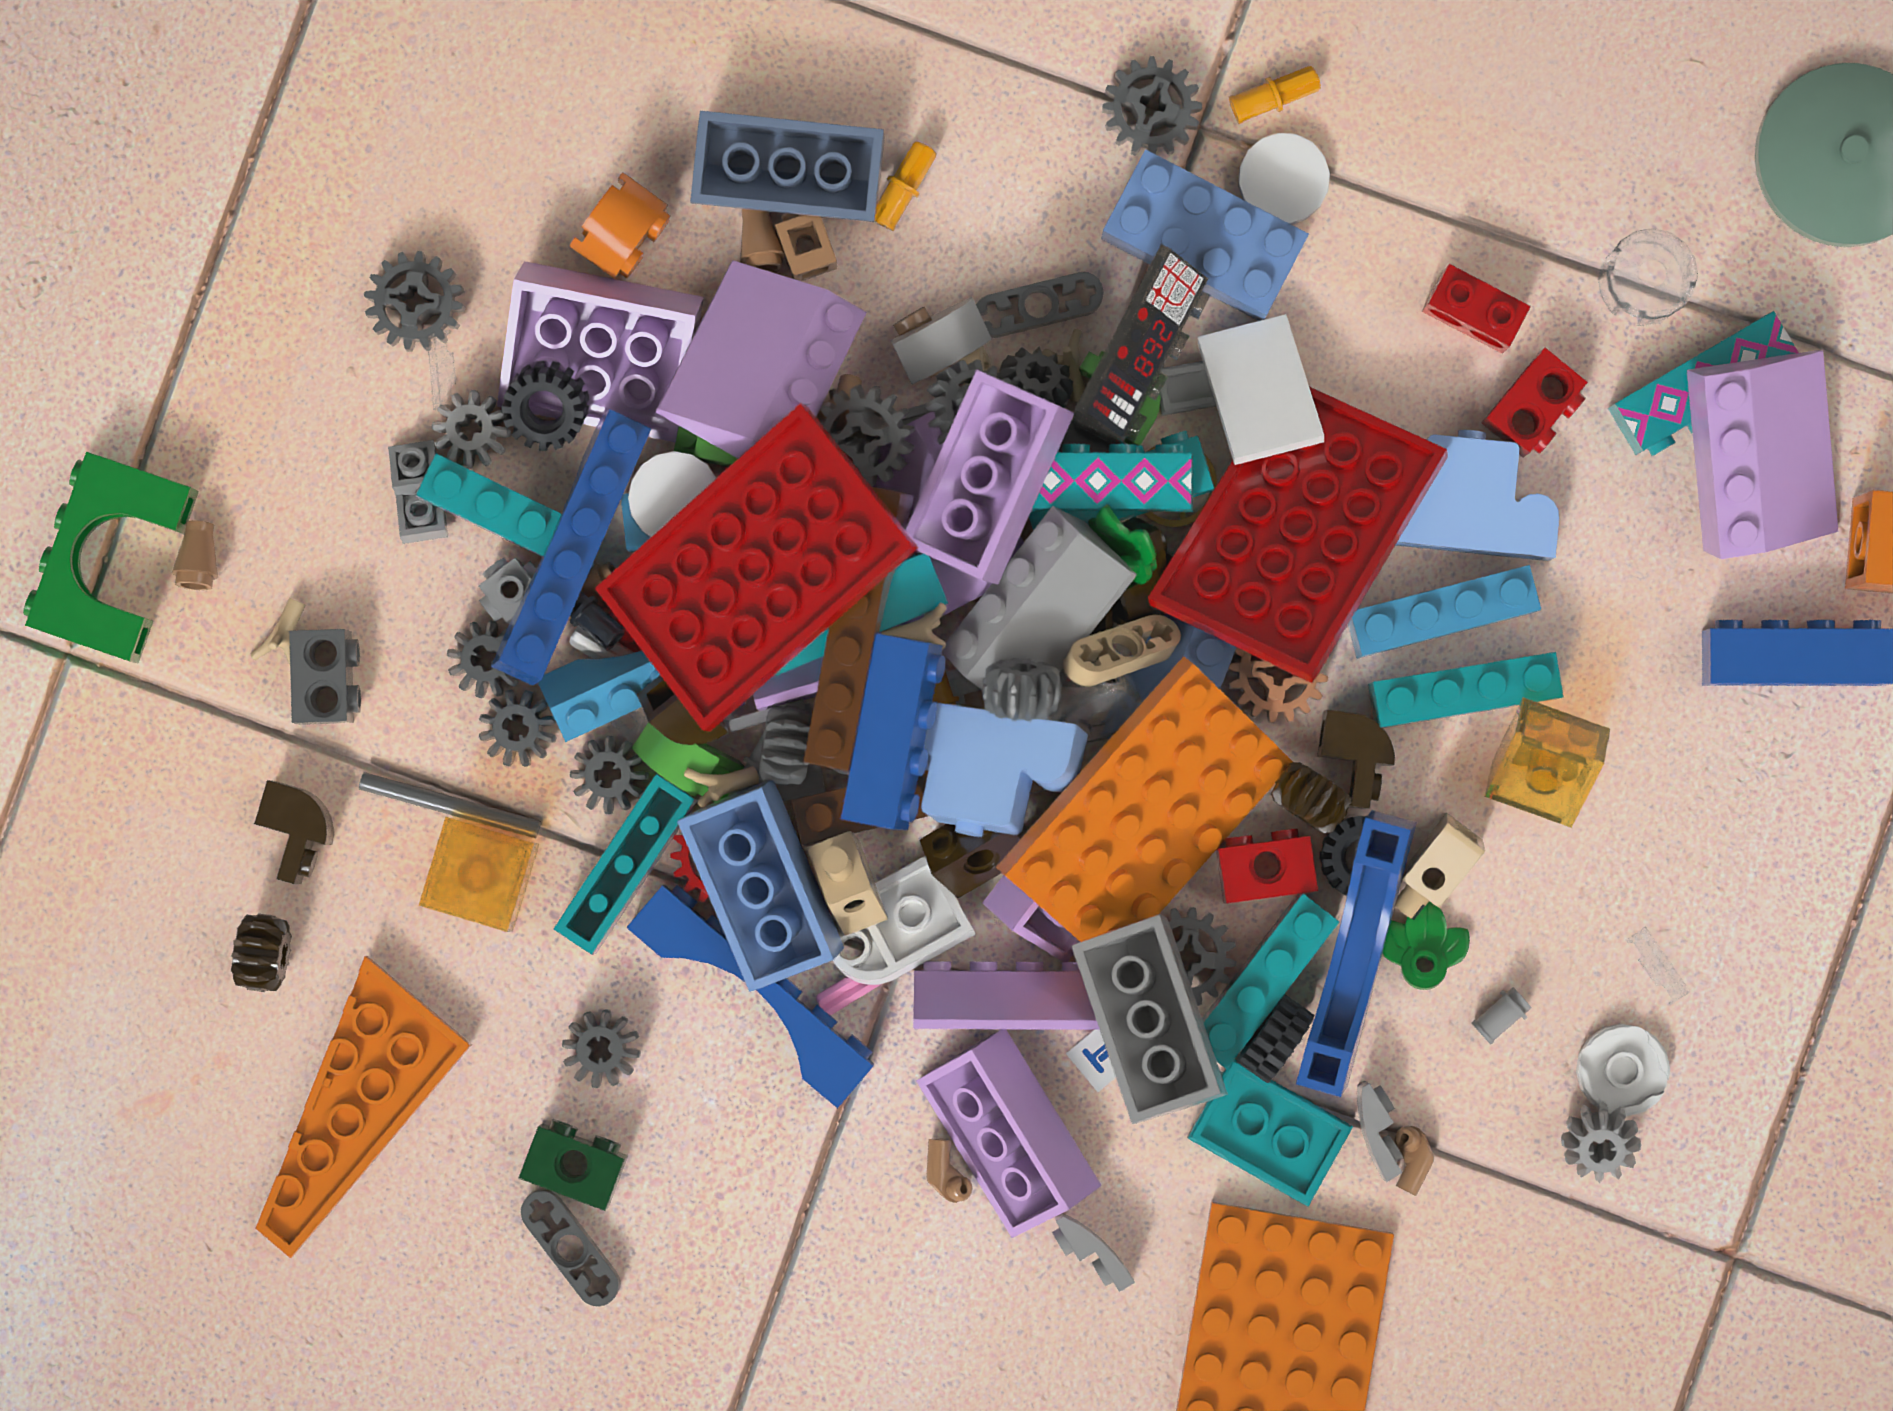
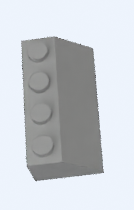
(1044, 601)
(1149, 1019)

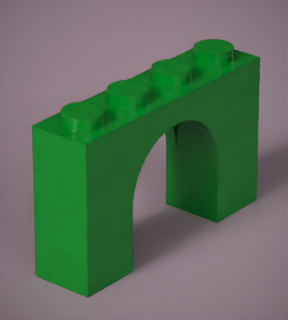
(99, 494)

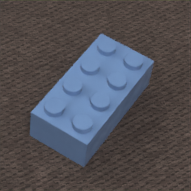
(1219, 234)

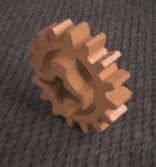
(1274, 694)

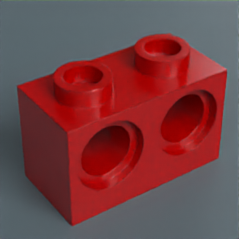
(1476, 308)
(1527, 397)

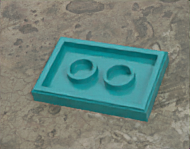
(1271, 1133)

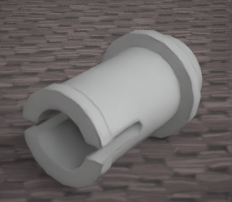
(1502, 1015)

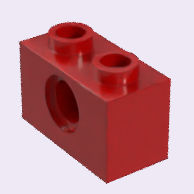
(1294, 873)

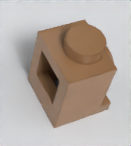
(806, 264)

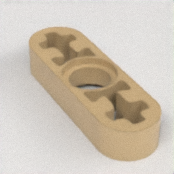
(1110, 664)

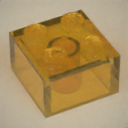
(1547, 762)
(479, 874)

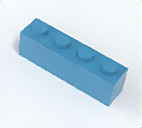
(1443, 611)

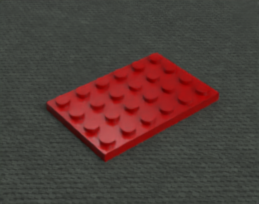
(1299, 538)
(756, 567)

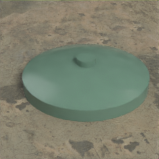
(1830, 155)

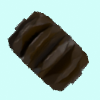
(1311, 797)
(261, 952)

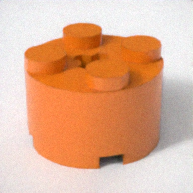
(621, 226)

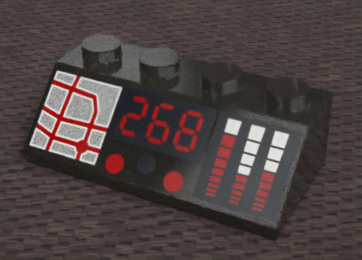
(1141, 348)

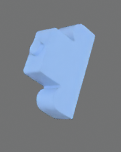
(1475, 505)
(987, 764)

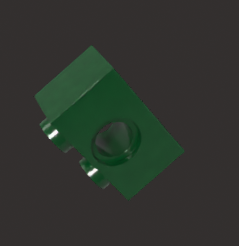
(546, 1167)

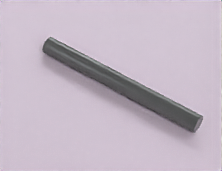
(449, 805)

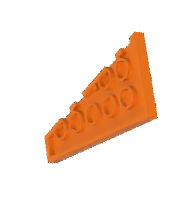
(370, 1083)

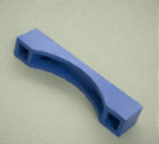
(572, 548)
(1357, 953)
(825, 1057)

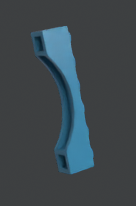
(595, 691)

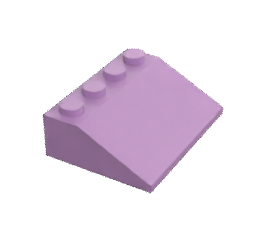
(609, 331)
(759, 357)
(1762, 453)

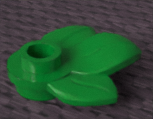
(1132, 547)
(1426, 939)

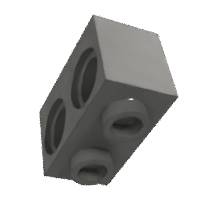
(310, 678)

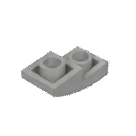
(941, 341)
(416, 518)
(1374, 1117)
(1081, 1240)

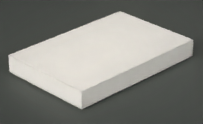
(1260, 389)

